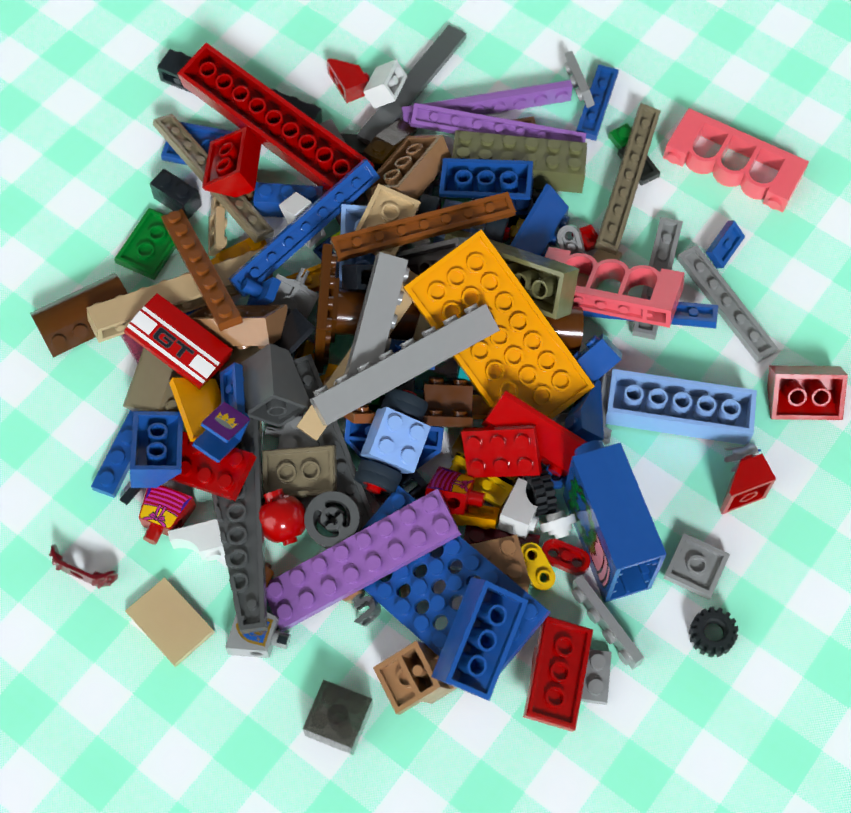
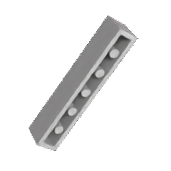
(378, 311)

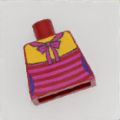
(456, 490)
(164, 511)

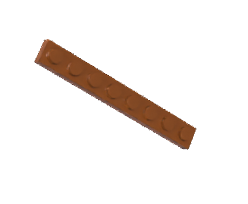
(422, 226)
(202, 270)

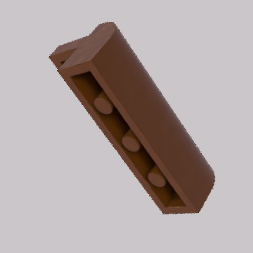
(65, 321)

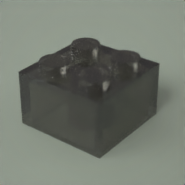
(338, 717)

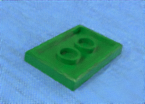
(147, 246)

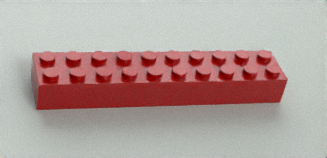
(269, 117)

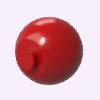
(282, 517)

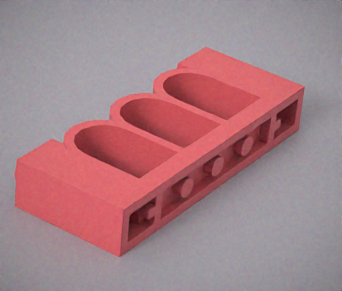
(775, 193)
(659, 310)

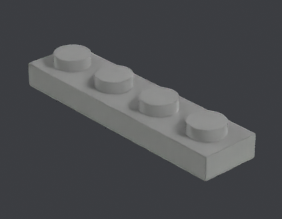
(611, 628)

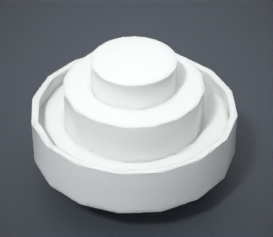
(558, 524)

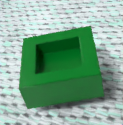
(620, 136)

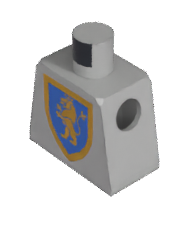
(257, 643)

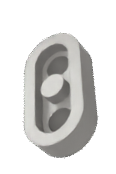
(574, 245)

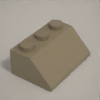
(151, 386)

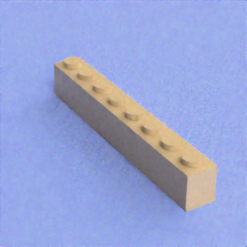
(112, 317)

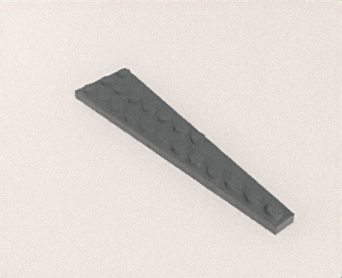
(244, 538)

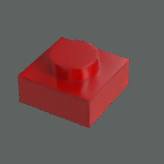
(589, 237)

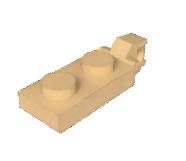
(216, 229)

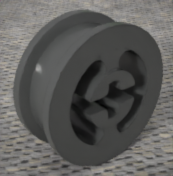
(320, 505)

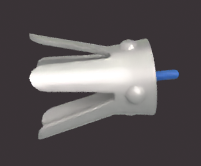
(740, 452)

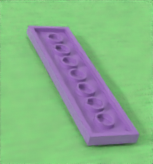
(361, 560)

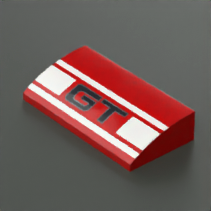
(178, 341)

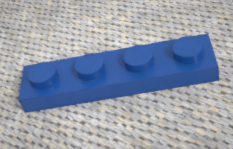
(601, 92)

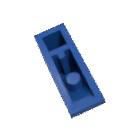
(586, 415)

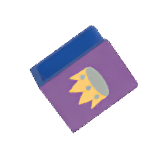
(222, 433)

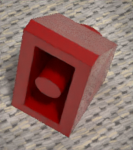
(348, 79)

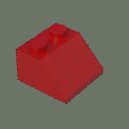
(749, 483)

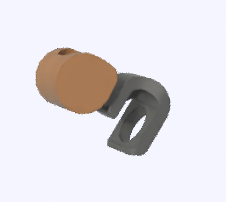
(360, 601)

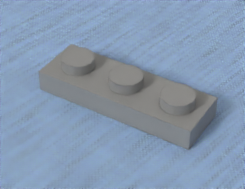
(578, 80)

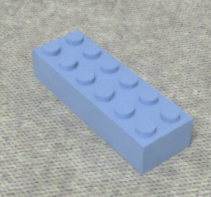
(681, 407)

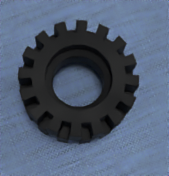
(541, 493)
(716, 617)

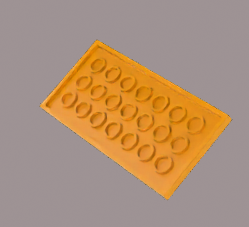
(526, 351)

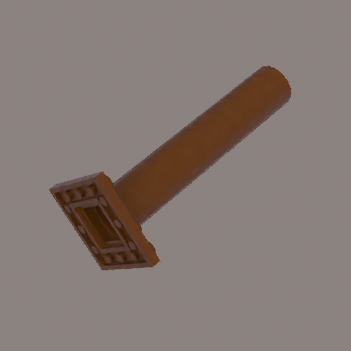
(341, 309)

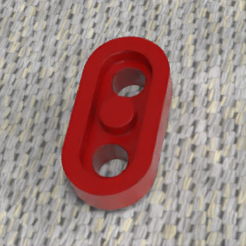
(566, 555)

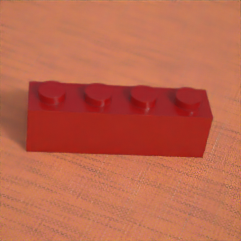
(554, 440)

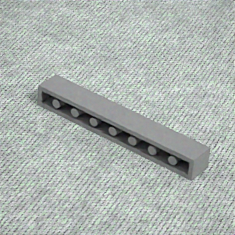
(404, 364)

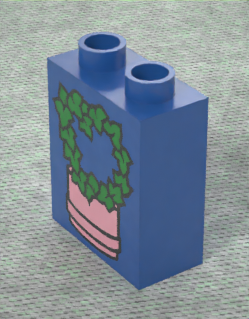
(612, 520)

